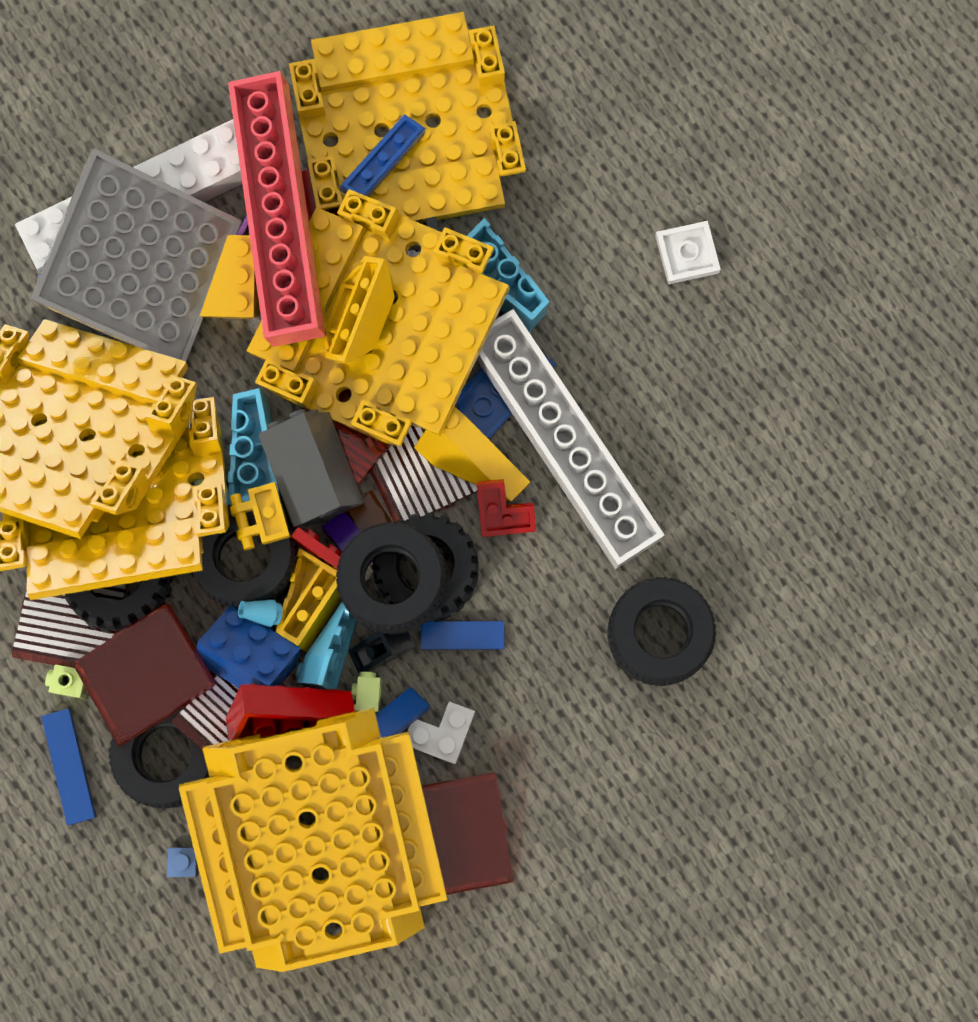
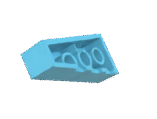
(524, 294)
(248, 459)

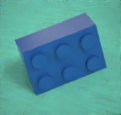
(247, 651)

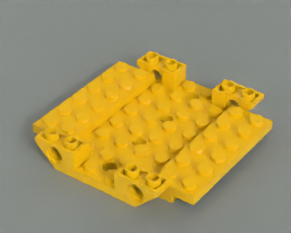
(421, 72)
(427, 336)
(84, 389)
(139, 544)
(366, 833)

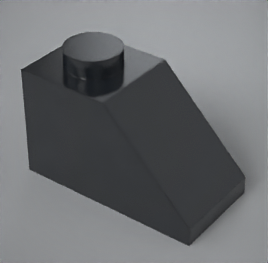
(380, 649)

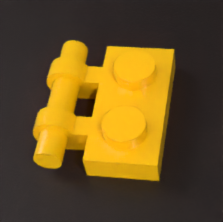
(268, 514)

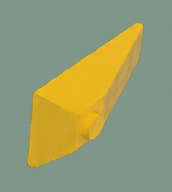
(470, 455)

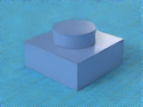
(181, 862)

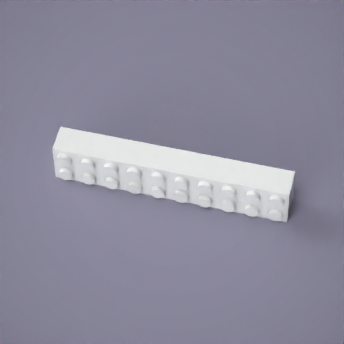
(196, 167)
(567, 441)

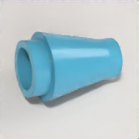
(262, 612)

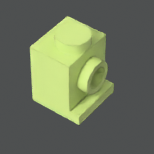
(74, 688)
(367, 692)

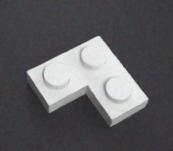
(448, 738)

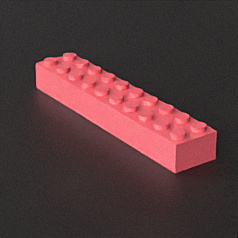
(276, 209)

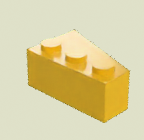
(234, 285)
(309, 601)

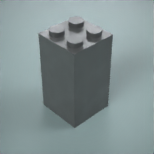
(310, 467)

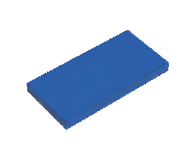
(484, 405)

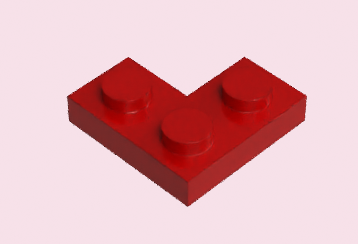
(499, 518)
(310, 541)

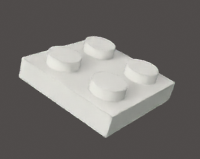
(687, 252)

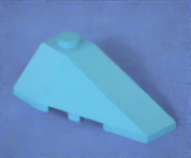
(327, 655)

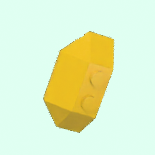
(359, 311)

